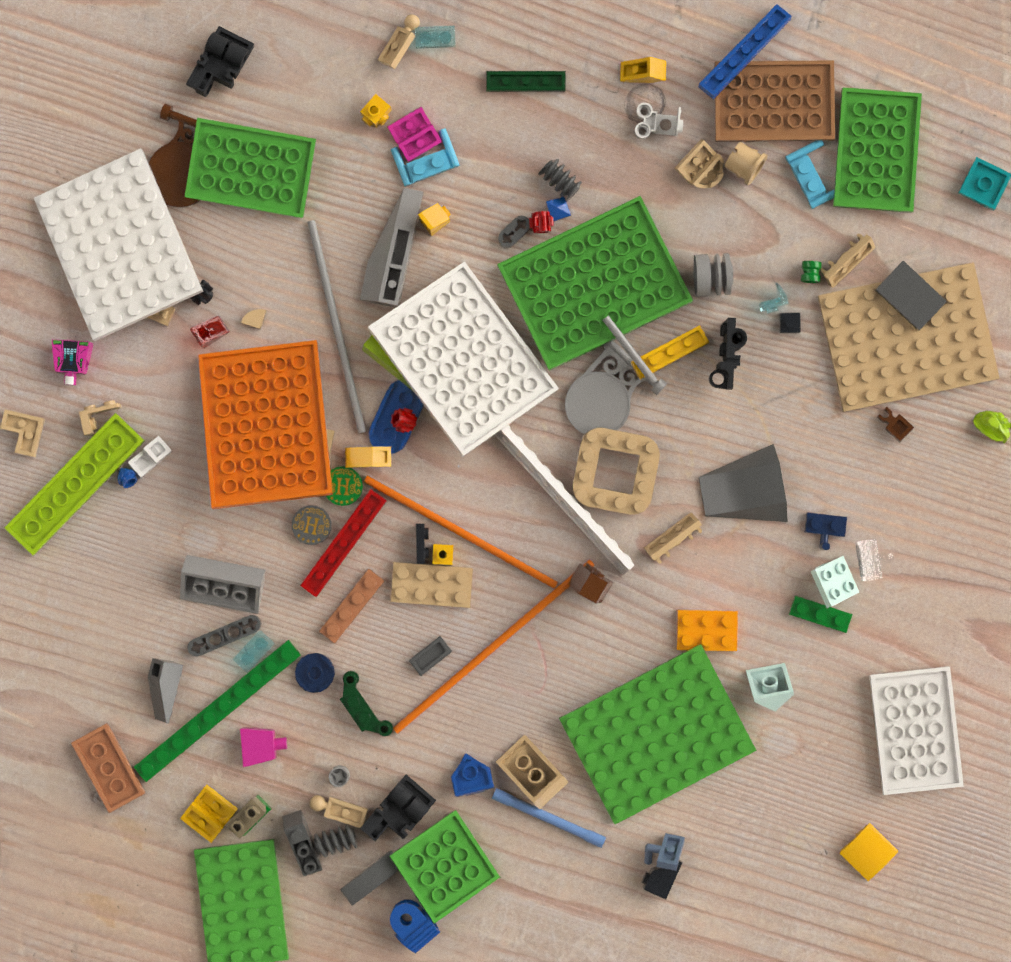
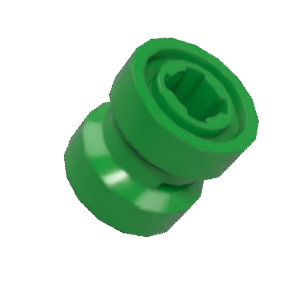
(811, 272)

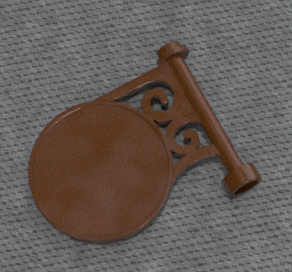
(172, 161)

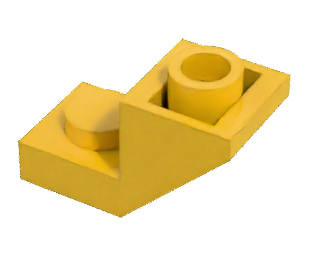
(367, 457)

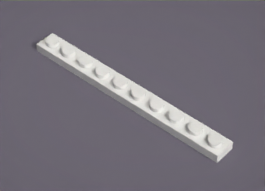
(565, 500)

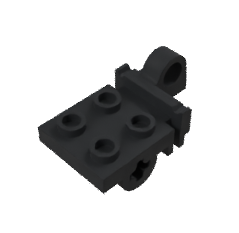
(220, 62)
(727, 350)
(400, 811)

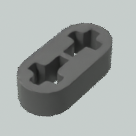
(511, 228)

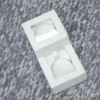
(149, 457)

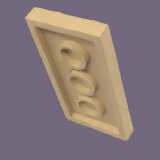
(431, 584)

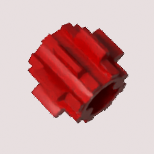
(541, 222)
(404, 420)

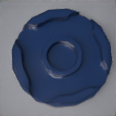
(314, 672)

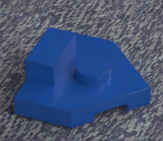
(471, 777)

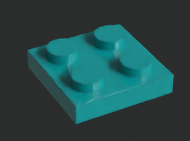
(984, 183)

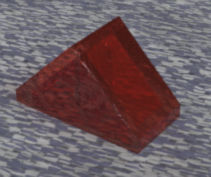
(209, 331)

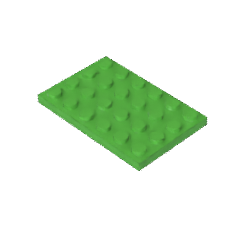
(877, 150)
(250, 167)
(241, 902)

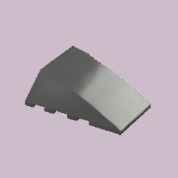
(746, 488)

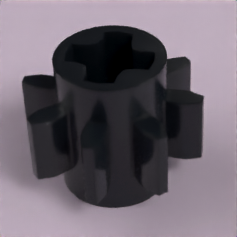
(204, 296)

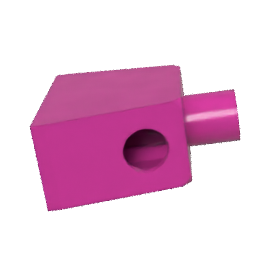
(260, 745)

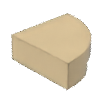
(254, 318)

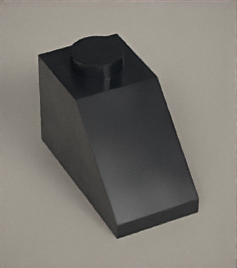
(660, 880)

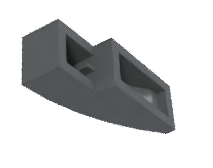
(369, 879)

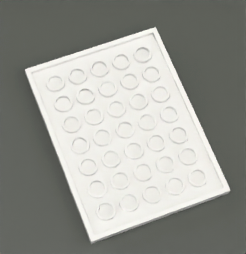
(118, 244)
(463, 359)

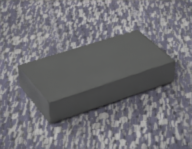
(430, 655)

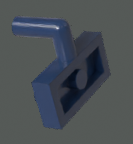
(826, 526)

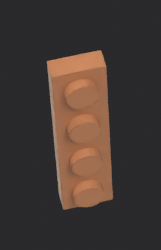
(351, 606)

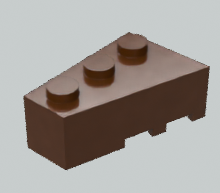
(590, 583)

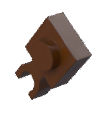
(897, 427)

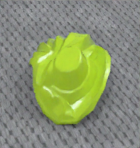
(993, 425)

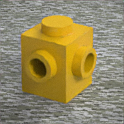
(375, 112)

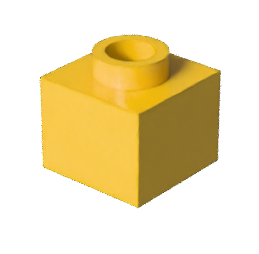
(448, 560)

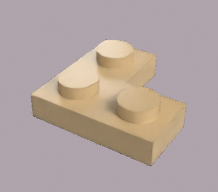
(29, 431)

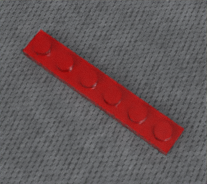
(343, 543)

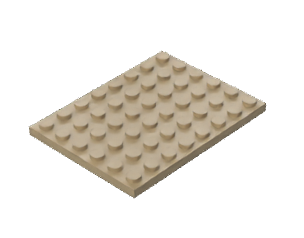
(888, 360)

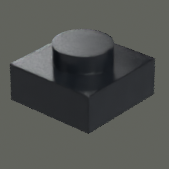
(790, 323)

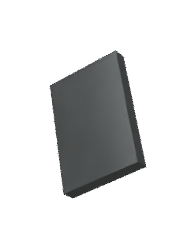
(910, 295)

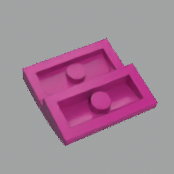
(414, 134)

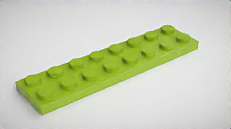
(74, 484)

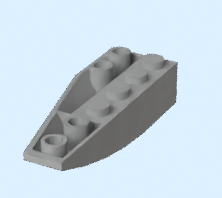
(391, 255)

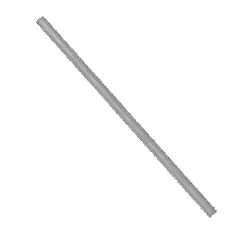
(336, 326)

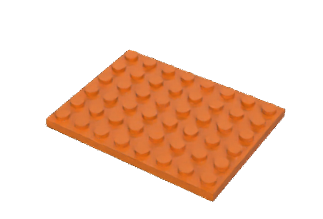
(265, 424)

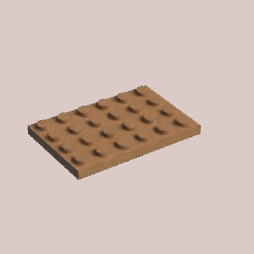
(778, 103)

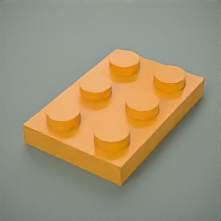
(709, 628)

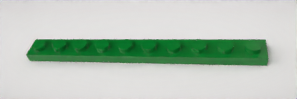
(217, 711)

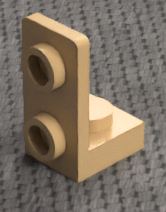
(89, 423)

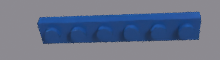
(745, 51)

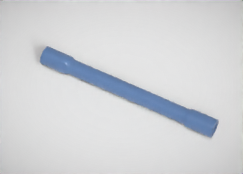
(509, 800)

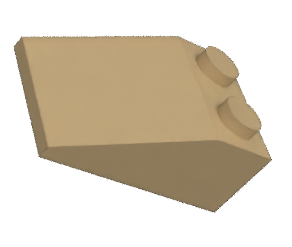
(532, 772)

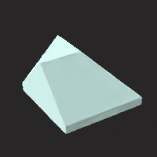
(770, 685)

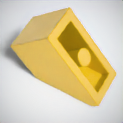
(643, 70)
(434, 218)

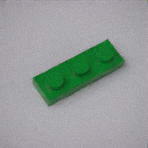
(820, 614)

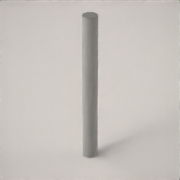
(629, 349)

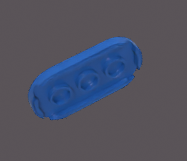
(384, 433)

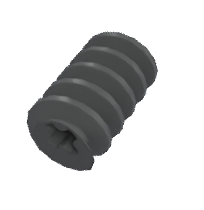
(560, 178)
(333, 841)

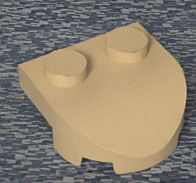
(701, 166)

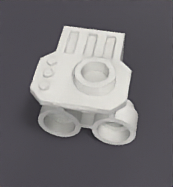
(652, 121)

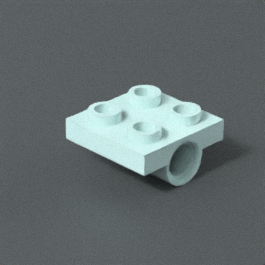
(834, 581)

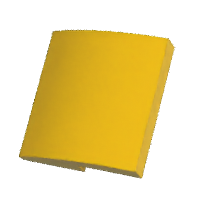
(209, 813)
(868, 851)

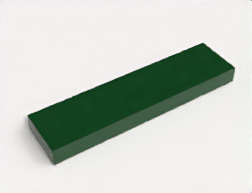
(525, 81)

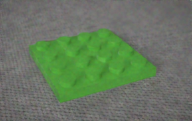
(444, 866)

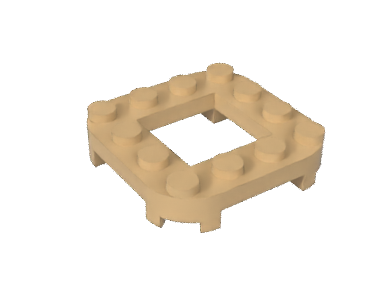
(644, 478)

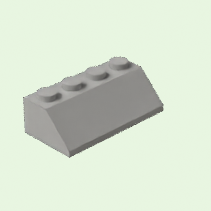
(222, 584)

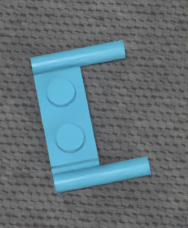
(428, 165)
(808, 176)

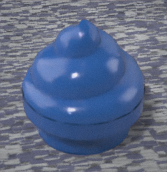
(126, 477)

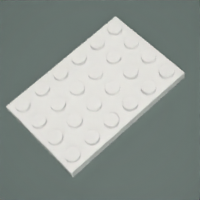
(916, 730)

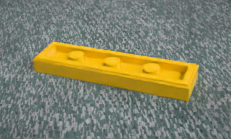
(673, 350)

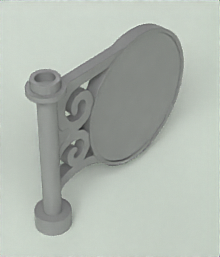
(600, 397)

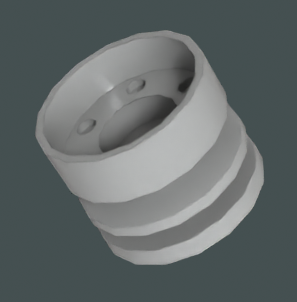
(712, 274)

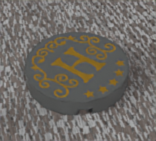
(311, 525)

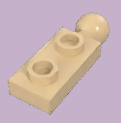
(399, 42)
(340, 810)

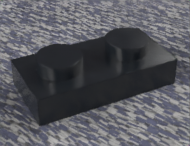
(421, 535)

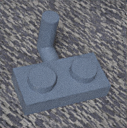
(668, 853)

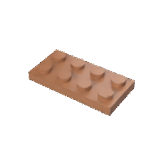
(108, 768)

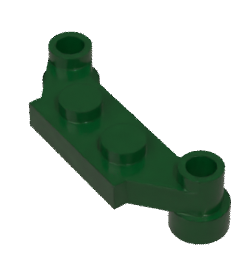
(359, 708)

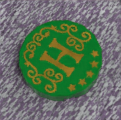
(346, 486)

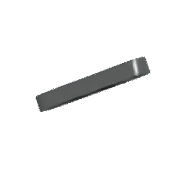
(225, 637)

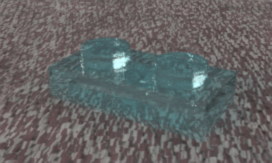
(435, 37)
(253, 651)

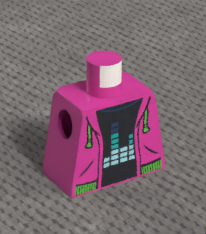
(71, 358)

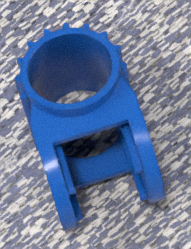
(412, 933)

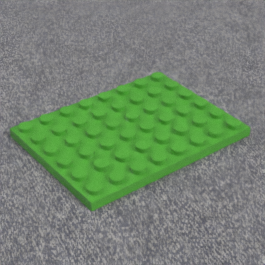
(590, 272)
(657, 734)

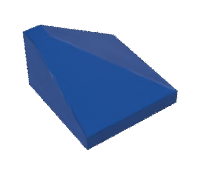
(558, 208)

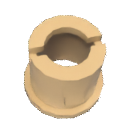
(745, 162)

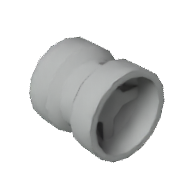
(339, 776)

